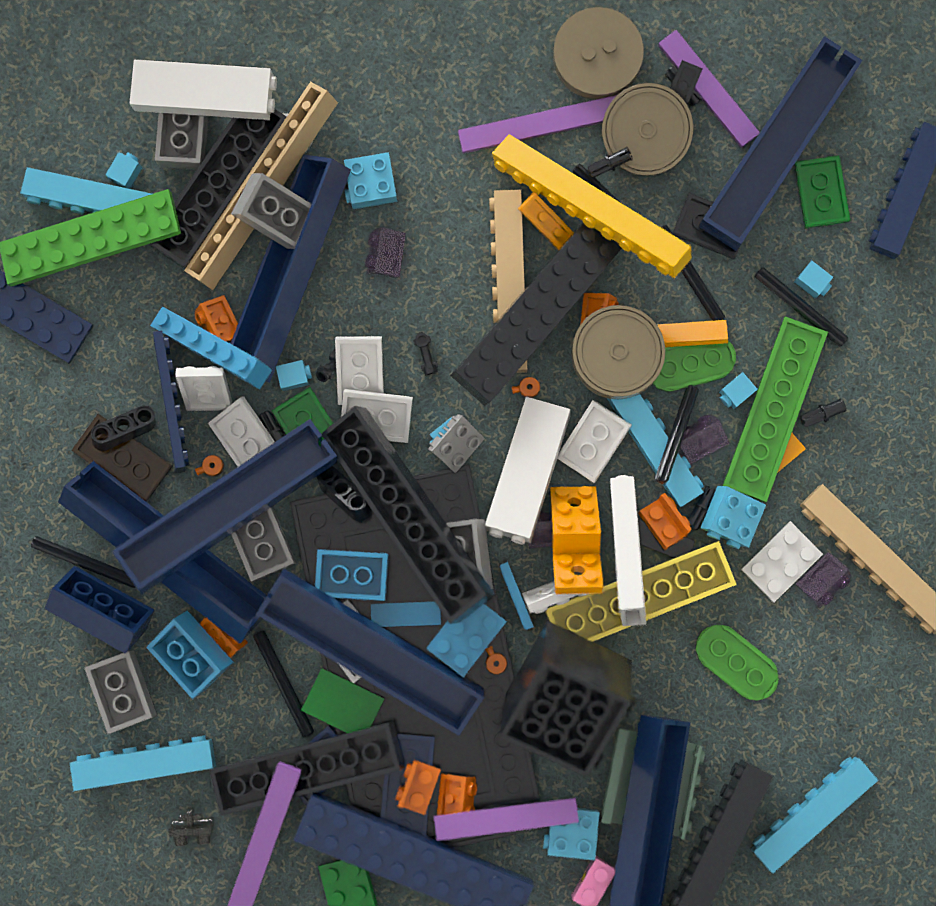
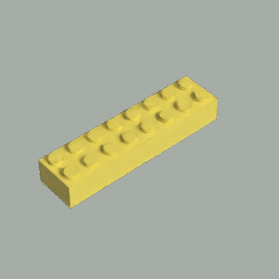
(664, 586)

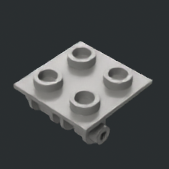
(456, 443)

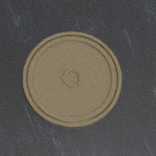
(598, 53)
(651, 124)
(618, 352)

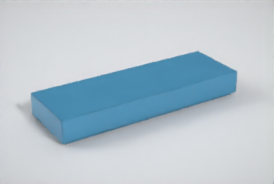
(516, 596)
(406, 614)

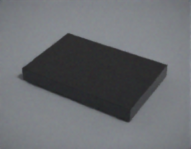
(689, 230)

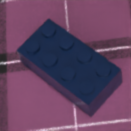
(99, 609)

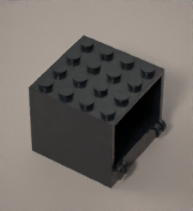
(568, 699)

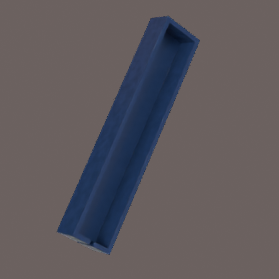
(779, 144)
(286, 271)
(225, 506)
(202, 583)
(371, 652)
(650, 812)
(408, 856)

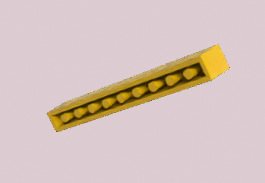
(592, 206)

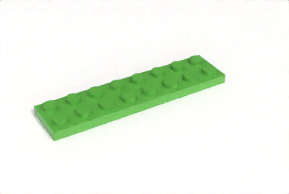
(89, 238)
(775, 409)

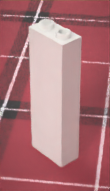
(202, 89)
(527, 471)
(628, 551)

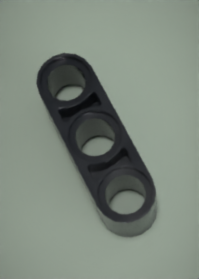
(117, 437)
(346, 501)

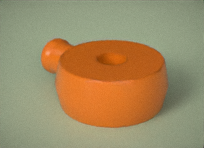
(522, 388)
(206, 466)
(492, 657)

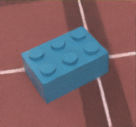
(352, 574)
(464, 642)
(189, 654)

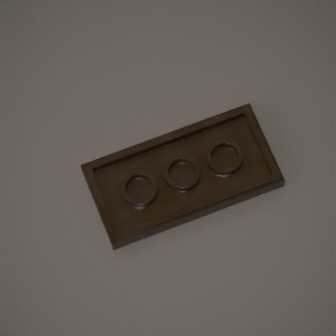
(128, 462)

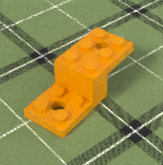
(576, 540)

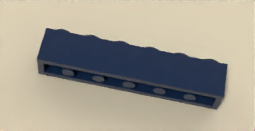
(907, 193)

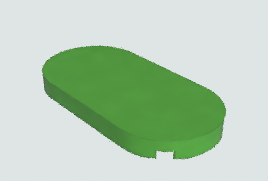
(695, 365)
(737, 662)

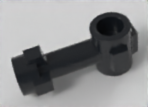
(422, 342)
(326, 372)

